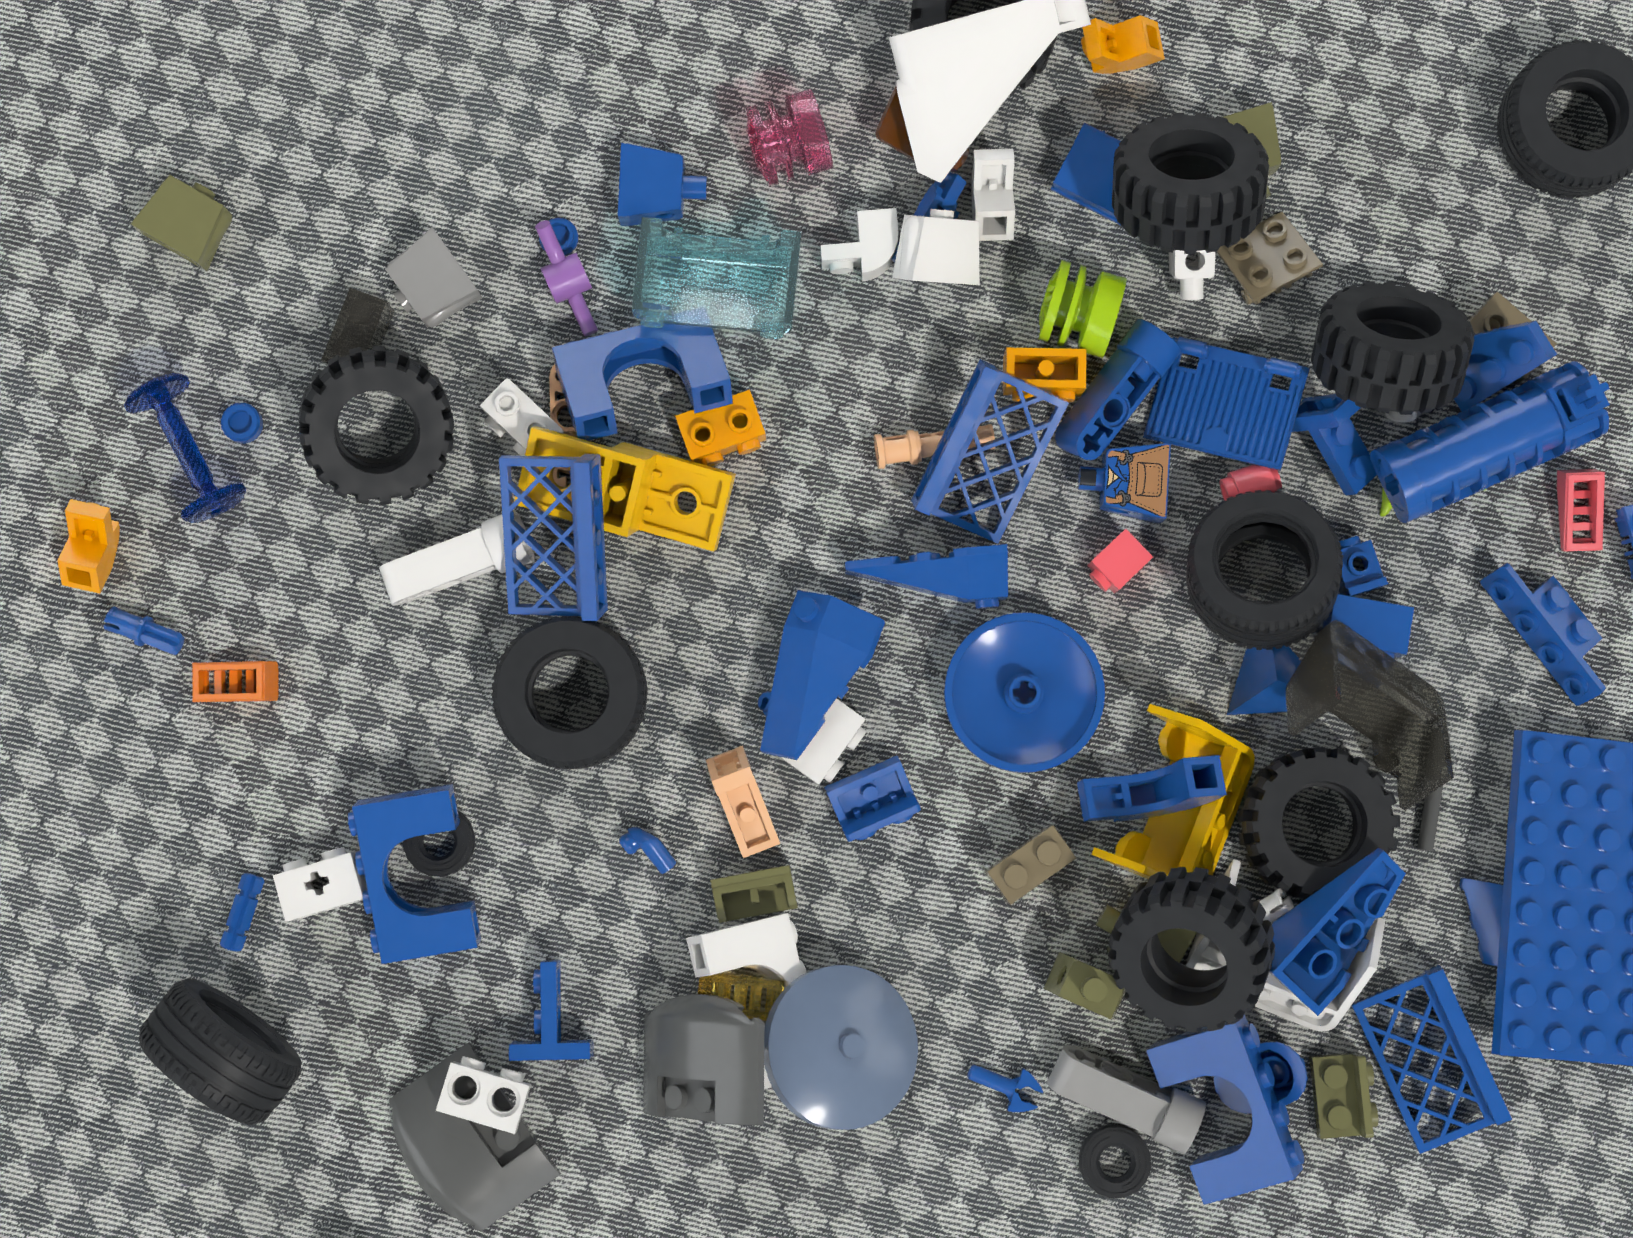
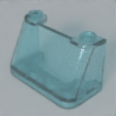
(716, 280)

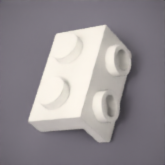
(515, 414)

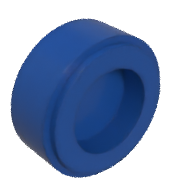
(242, 423)

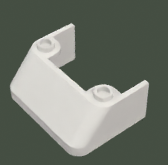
(1277, 998)

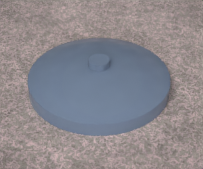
(840, 1047)

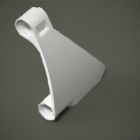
(966, 69)

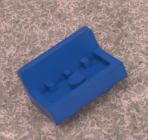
(873, 799)

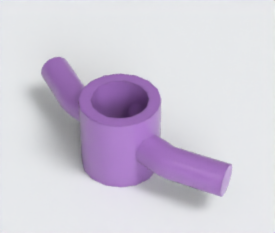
(566, 278)

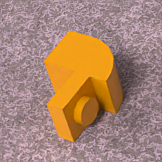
(1122, 45)
(90, 546)

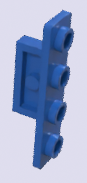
(1551, 628)

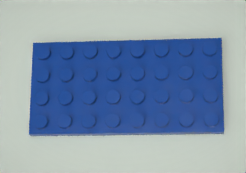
(1567, 902)

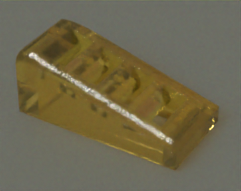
(721, 983)

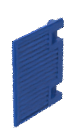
(1227, 405)

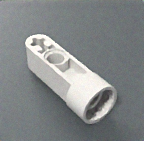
(451, 562)

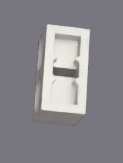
(481, 1106)

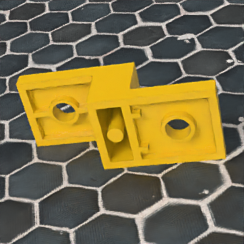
(639, 489)

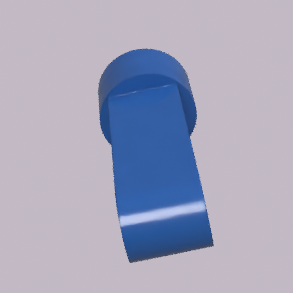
(1120, 385)

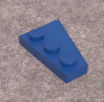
(1501, 359)

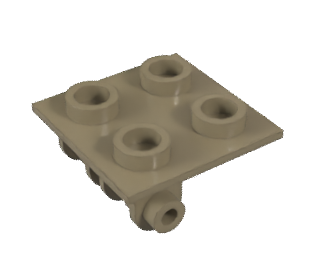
(1269, 259)

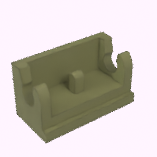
(754, 893)

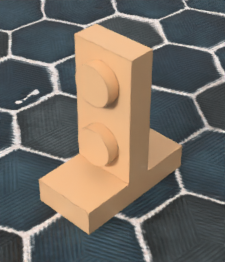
(742, 801)

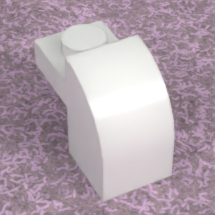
(993, 193)
(874, 247)

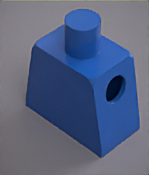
(654, 185)

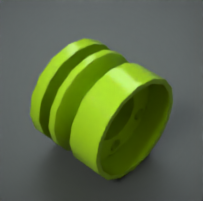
(1081, 308)

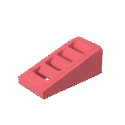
(1595, 508)

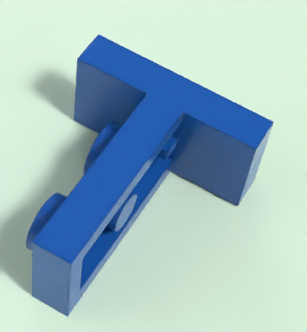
(1337, 439)
(548, 1022)

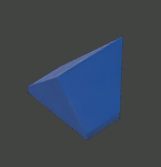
(1263, 681)

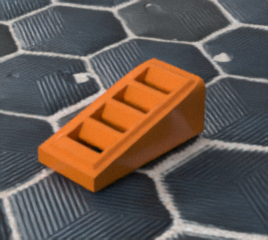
(261, 681)

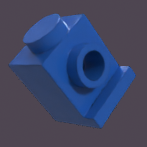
(1359, 582)

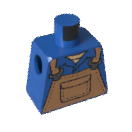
(1131, 481)

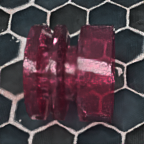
(789, 137)

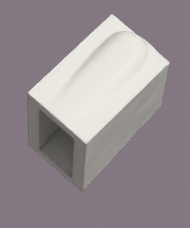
(938, 249)

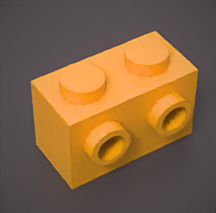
(1051, 369)
(722, 430)

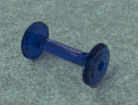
(158, 395)

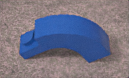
(1153, 793)

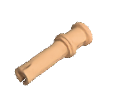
(915, 446)

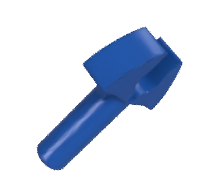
(1007, 1086)

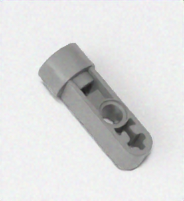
(1127, 1097)

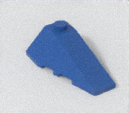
(965, 576)

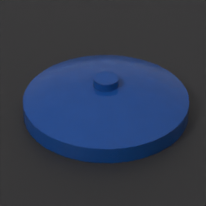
(1024, 692)

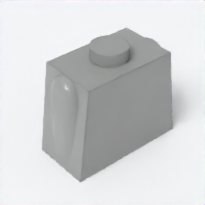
(431, 280)

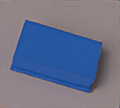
(1088, 172)

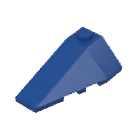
(816, 659)
(1328, 929)

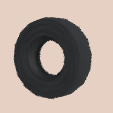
(445, 865)
(1139, 1166)

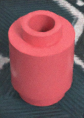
(1250, 479)

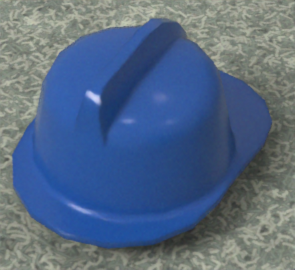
(1288, 1073)

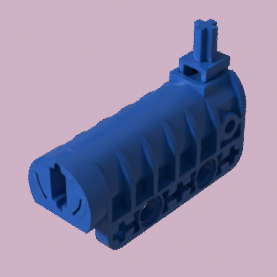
(1492, 441)

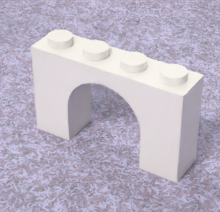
(760, 944)

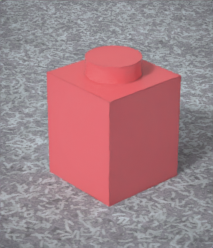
(1118, 562)

